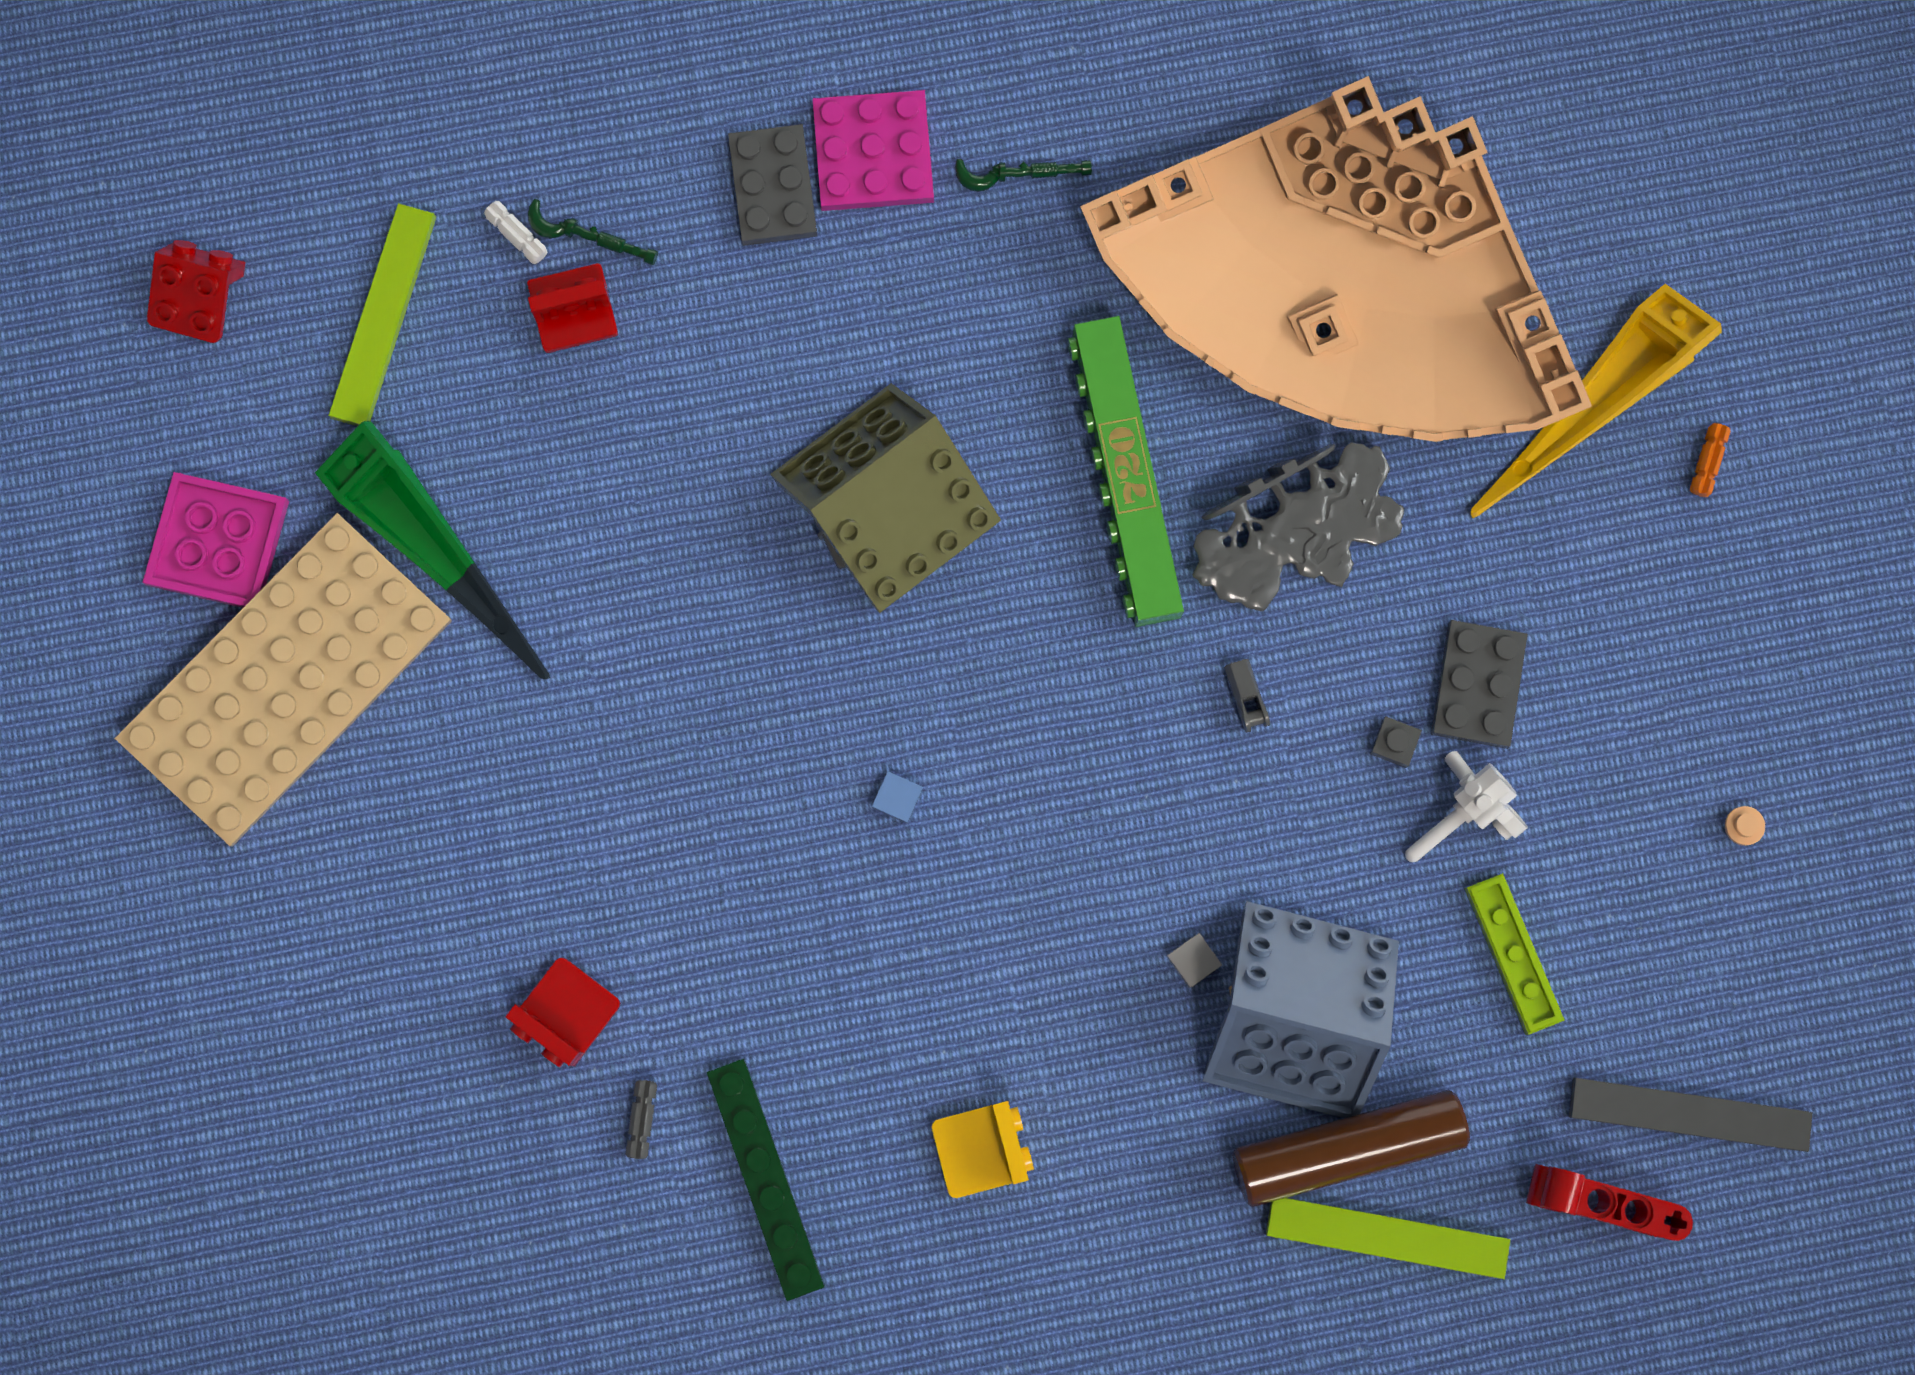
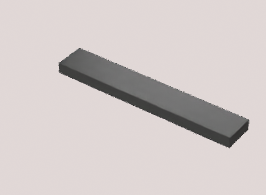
(1690, 1114)

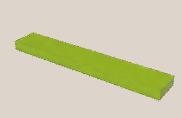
(382, 315)
(1388, 1237)

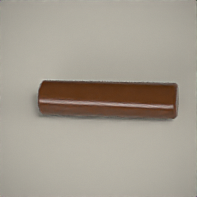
(1351, 1148)

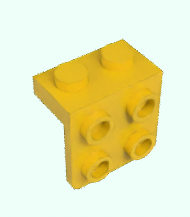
(981, 1149)

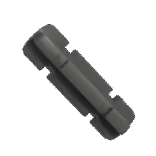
(641, 1119)

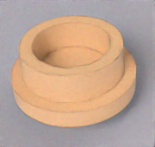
(1745, 825)

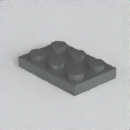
(772, 185)
(1479, 684)

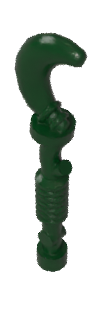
(1000, 171)
(570, 227)

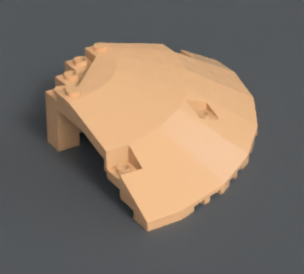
(1358, 233)

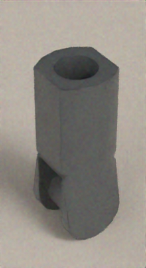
(1245, 689)

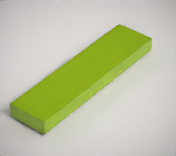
(1514, 954)

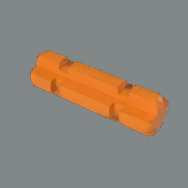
(1710, 460)

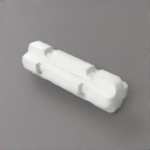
(515, 232)

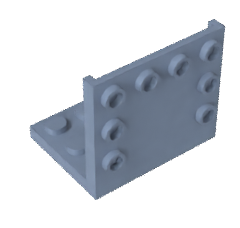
(1306, 1012)

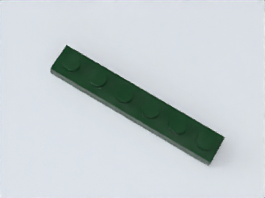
(765, 1180)

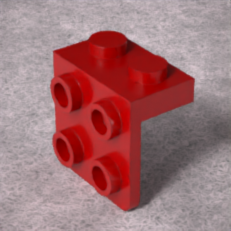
(191, 290)
(564, 1013)

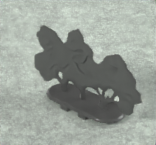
(1307, 531)

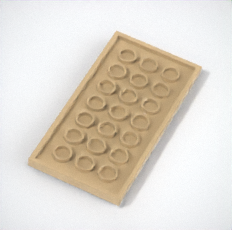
(283, 680)

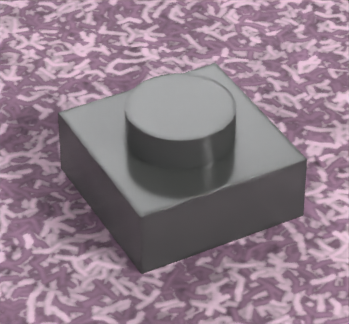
(1395, 742)

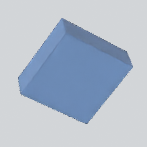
(897, 797)

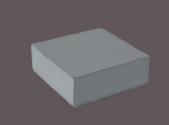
(1194, 960)

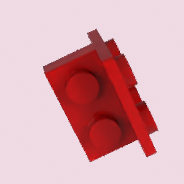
(572, 308)

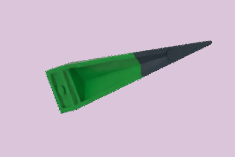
(390, 499)

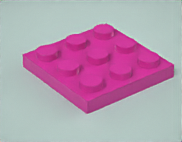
(873, 150)
(215, 540)

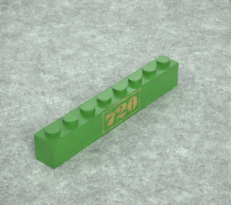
(1126, 472)

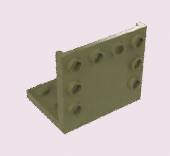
(889, 494)

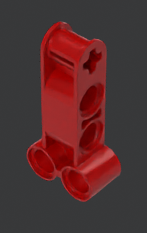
(1569, 1192)

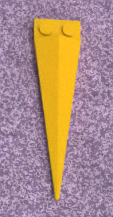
(1644, 354)

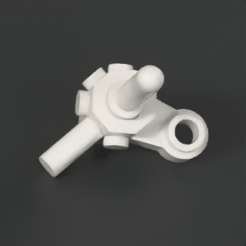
(1480, 799)

